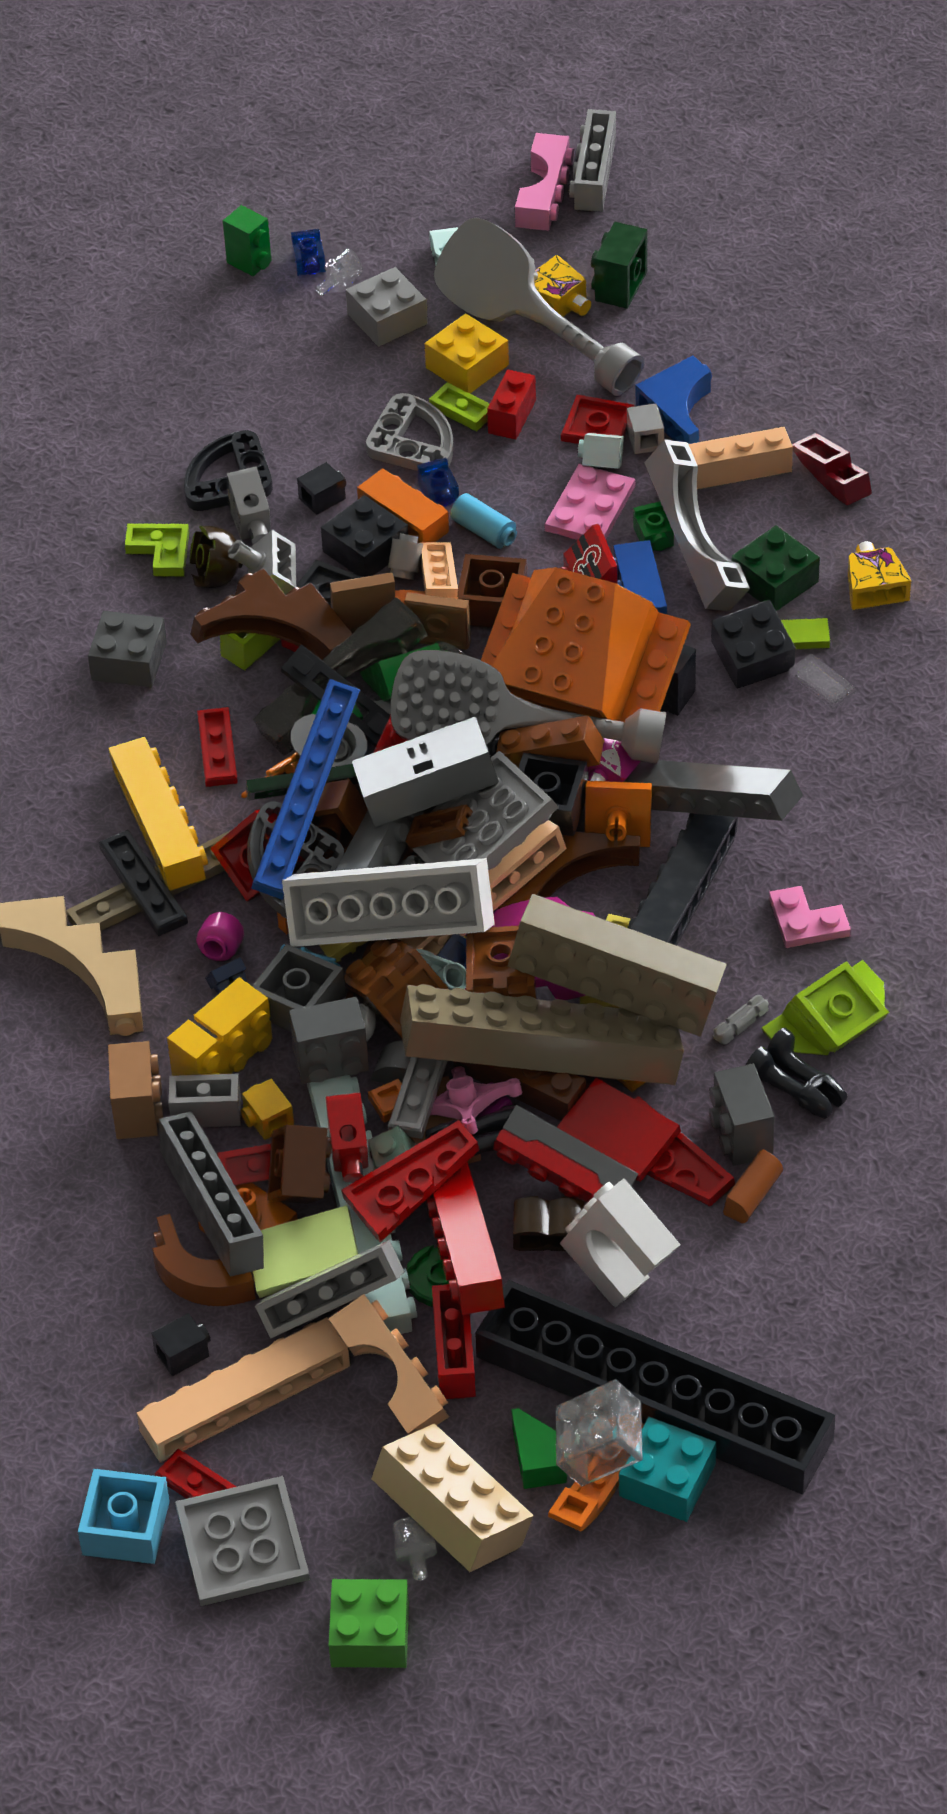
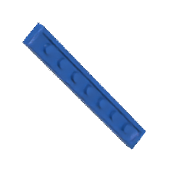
(305, 788)

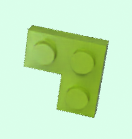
(165, 541)

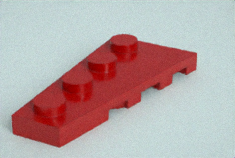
(691, 1170)
(402, 1184)

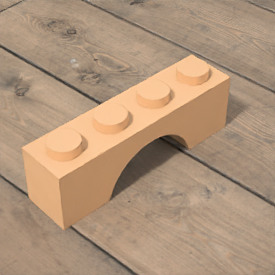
(364, 1333)

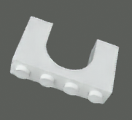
(618, 1241)

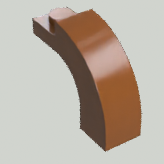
(195, 1278)

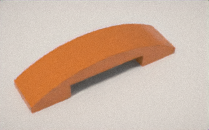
(581, 1505)

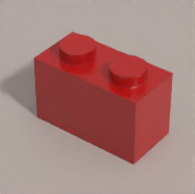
(511, 404)

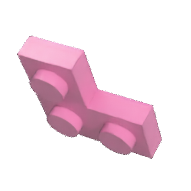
(806, 926)

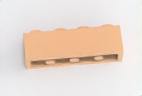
(742, 457)

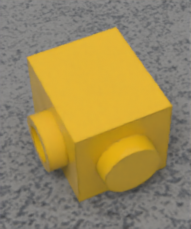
(266, 1108)

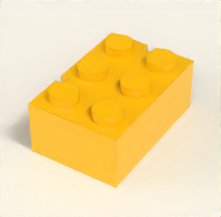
(242, 1028)

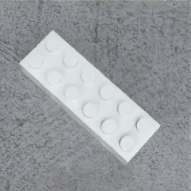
(388, 902)

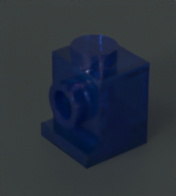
(308, 252)
(438, 482)

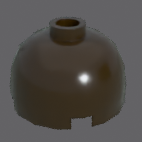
(210, 554)

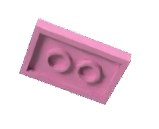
(589, 499)

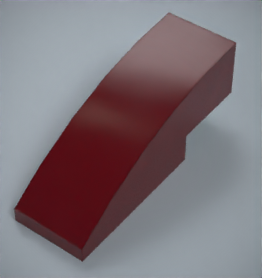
(833, 468)

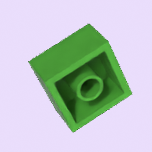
(369, 1623)

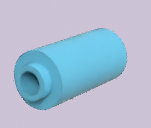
(483, 521)

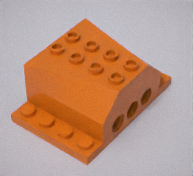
(583, 645)

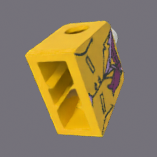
(562, 287)
(876, 577)

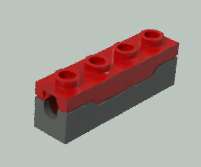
(557, 1156)

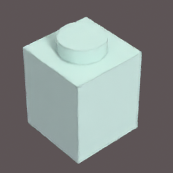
(601, 450)

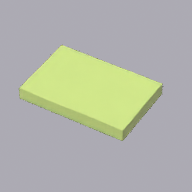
(304, 1249)

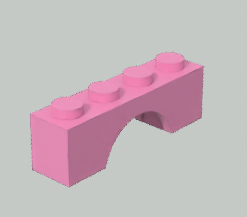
(538, 204)

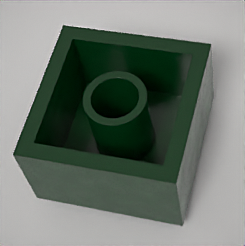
(620, 265)
(777, 567)

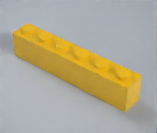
(158, 813)

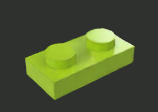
(461, 406)

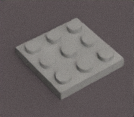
(242, 1540)

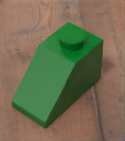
(536, 1451)

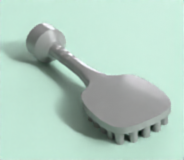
(494, 279)
(449, 687)

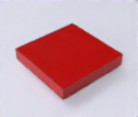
(595, 416)

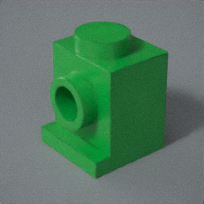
(653, 525)

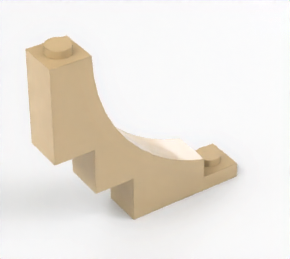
(112, 976)

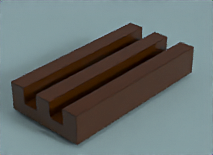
(438, 826)

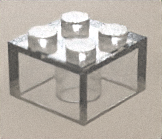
(598, 1433)

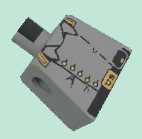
(253, 515)

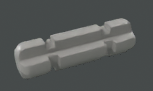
(740, 1019)

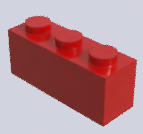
(453, 1346)

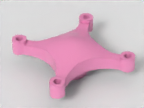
(466, 1098)

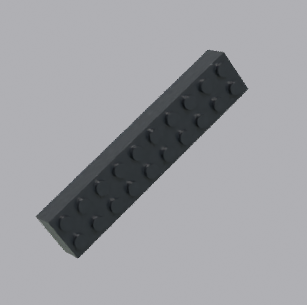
(580, 1351)

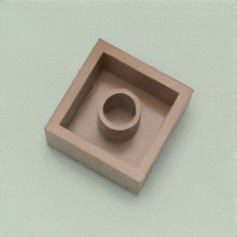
(135, 1089)

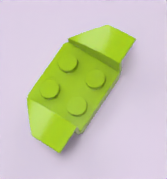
(833, 1010)

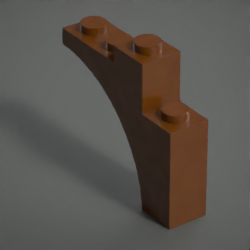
(264, 609)
(583, 855)

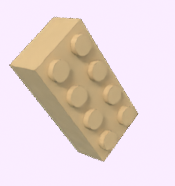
(452, 1497)

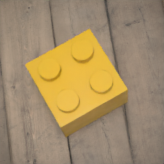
(466, 353)

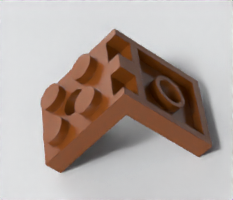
(385, 975)
(492, 975)

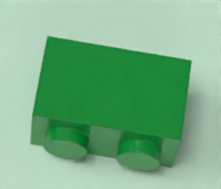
(247, 240)

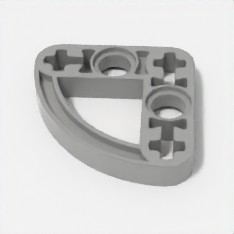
(394, 439)

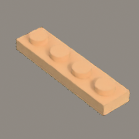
(439, 570)

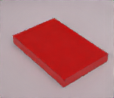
(620, 1127)

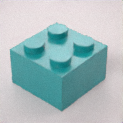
(672, 1470)

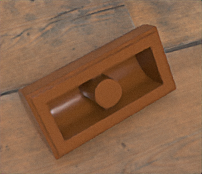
(752, 1186)

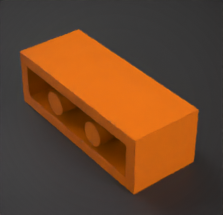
(422, 515)

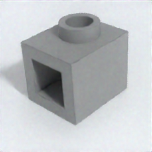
(642, 422)

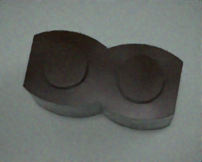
(542, 1223)

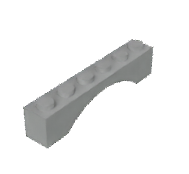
(675, 481)

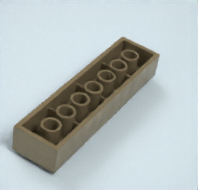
(538, 1035)

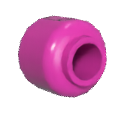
(220, 936)

